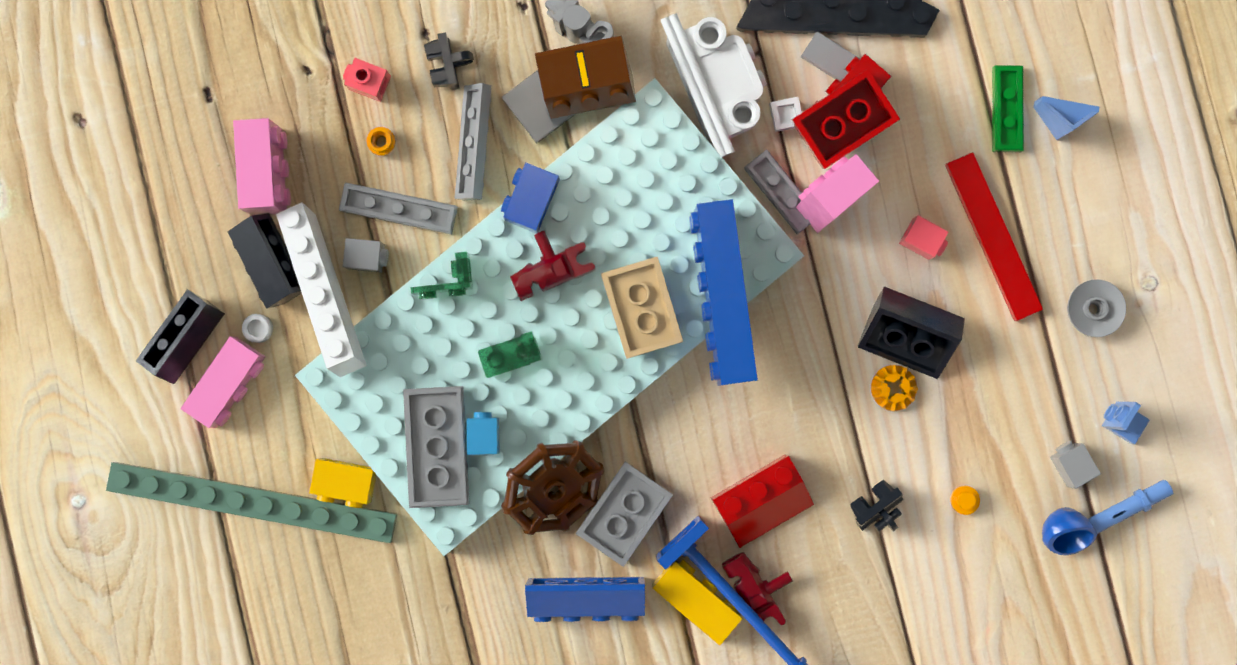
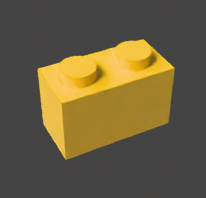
(342, 481)

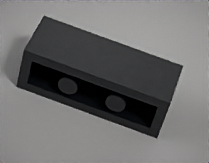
(266, 259)
(180, 337)

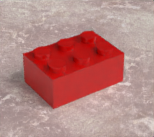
(845, 119)

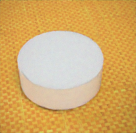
(257, 328)

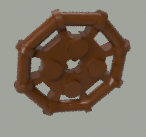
(567, 503)

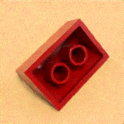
(762, 500)

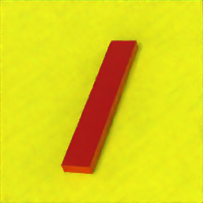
(993, 236)

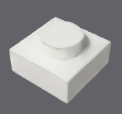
(783, 111)

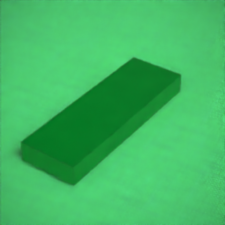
(1007, 108)

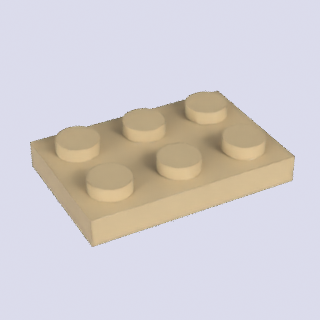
(642, 307)

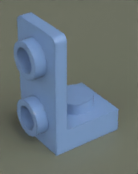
(1125, 421)

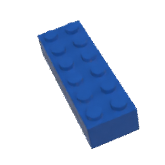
(724, 292)

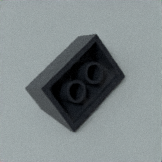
(911, 332)

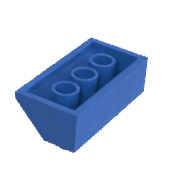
(585, 597)

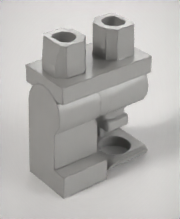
(576, 22)

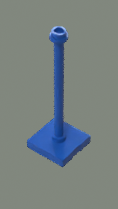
(685, 545)

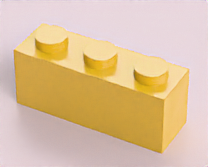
(697, 601)

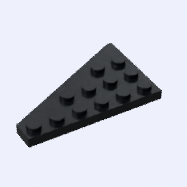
(840, 17)

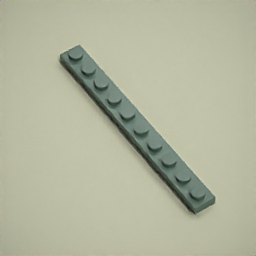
(251, 502)

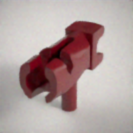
(552, 268)
(755, 590)

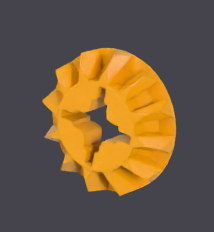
(880, 390)

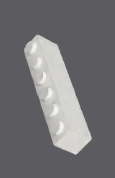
(321, 290)

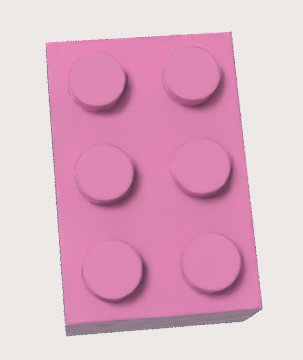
(261, 166)
(835, 191)

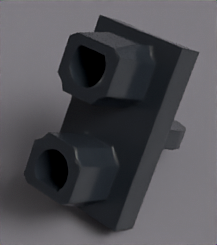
(887, 498)

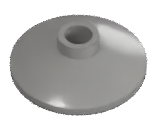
(1109, 303)

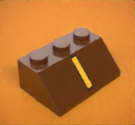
(585, 77)

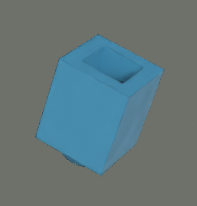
(483, 434)

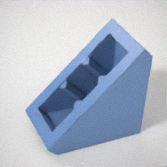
(1063, 115)

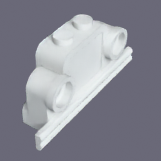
(717, 78)

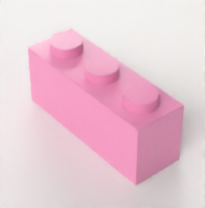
(224, 383)

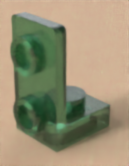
(460, 269)
(510, 355)

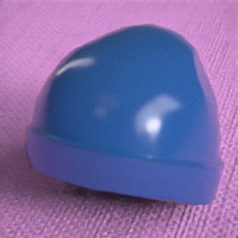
(1067, 532)

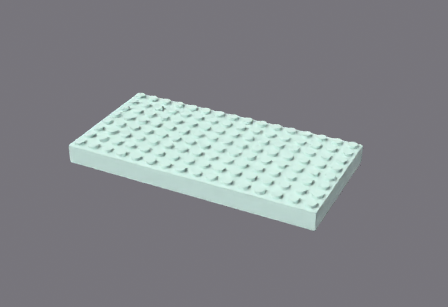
(629, 200)

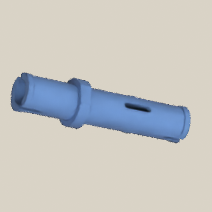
(1139, 501)

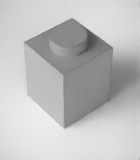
(365, 255)
(1074, 464)

